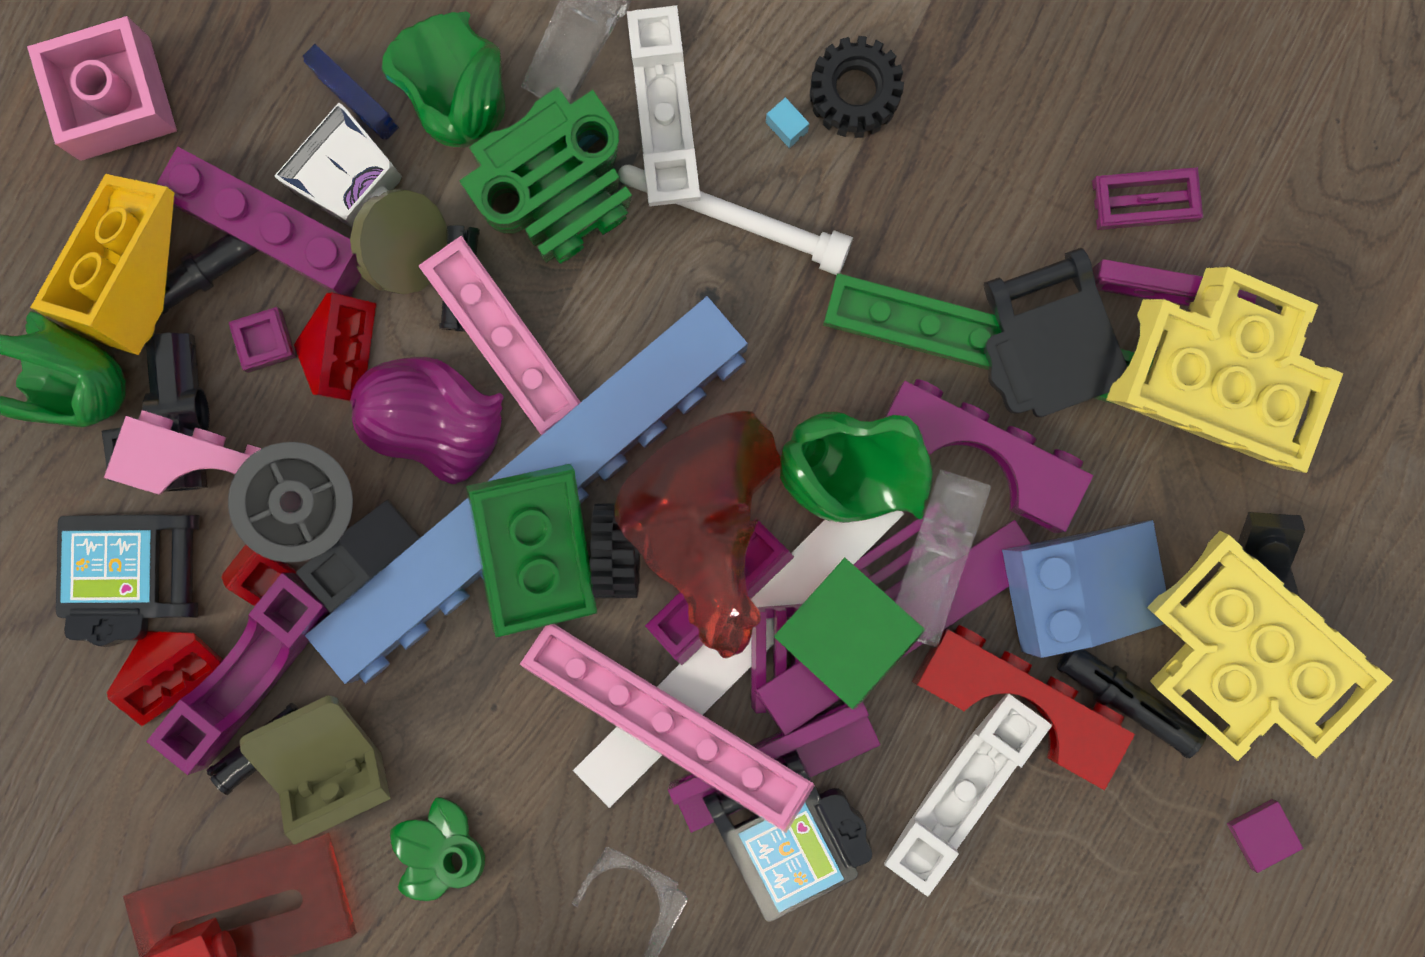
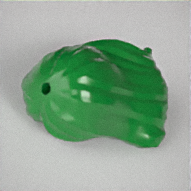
(449, 78)
(856, 467)

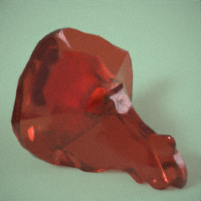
(693, 522)

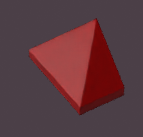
(336, 345)
(161, 673)

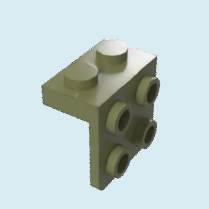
(318, 767)

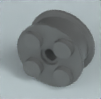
(323, 507)

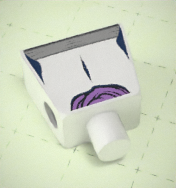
(339, 167)

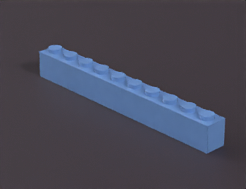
(590, 438)

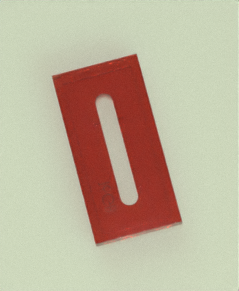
(300, 867)

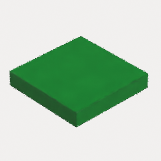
(849, 633)

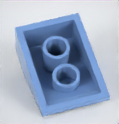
(1084, 588)

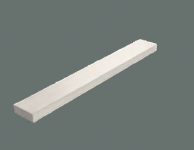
(706, 675)

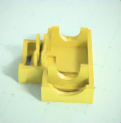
(1232, 370)
(1259, 655)

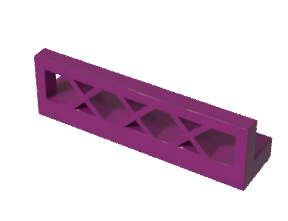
(820, 742)

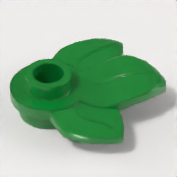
(429, 850)

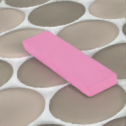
(500, 334)

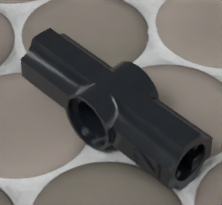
(177, 393)

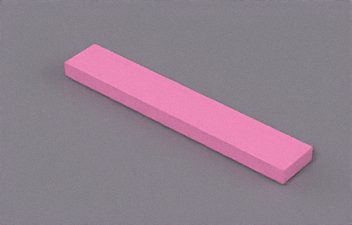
(668, 726)

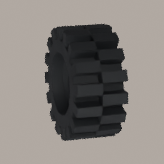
(856, 57)
(613, 558)

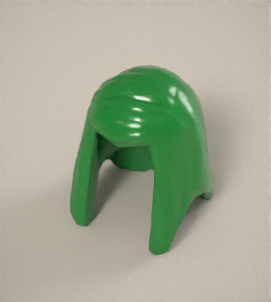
(61, 376)

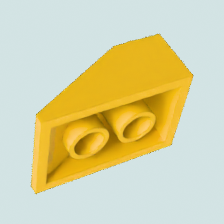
(113, 266)

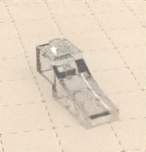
(572, 45)
(941, 552)

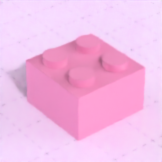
(101, 88)

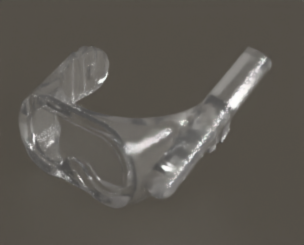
(670, 898)

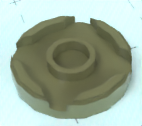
(396, 236)

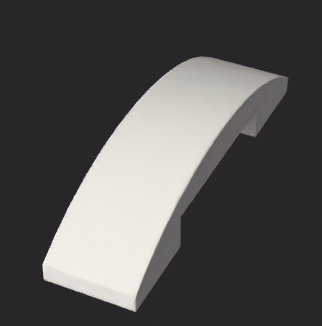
(663, 106)
(964, 792)

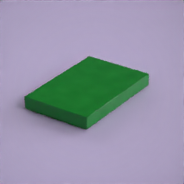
(532, 549)

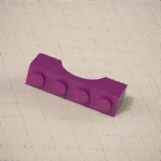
(261, 222)
(1040, 484)
(222, 703)

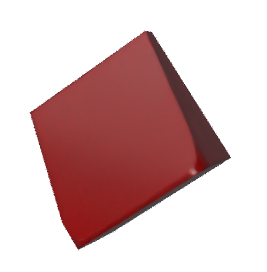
(253, 575)

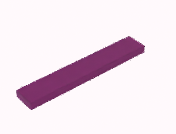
(800, 695)

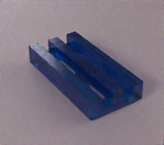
(350, 92)

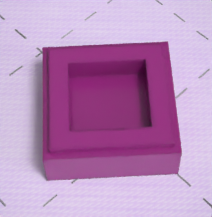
(262, 339)
(1265, 835)

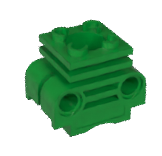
(551, 175)

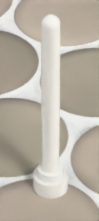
(826, 249)

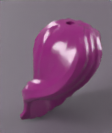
(426, 415)

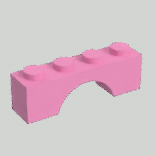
(155, 456)

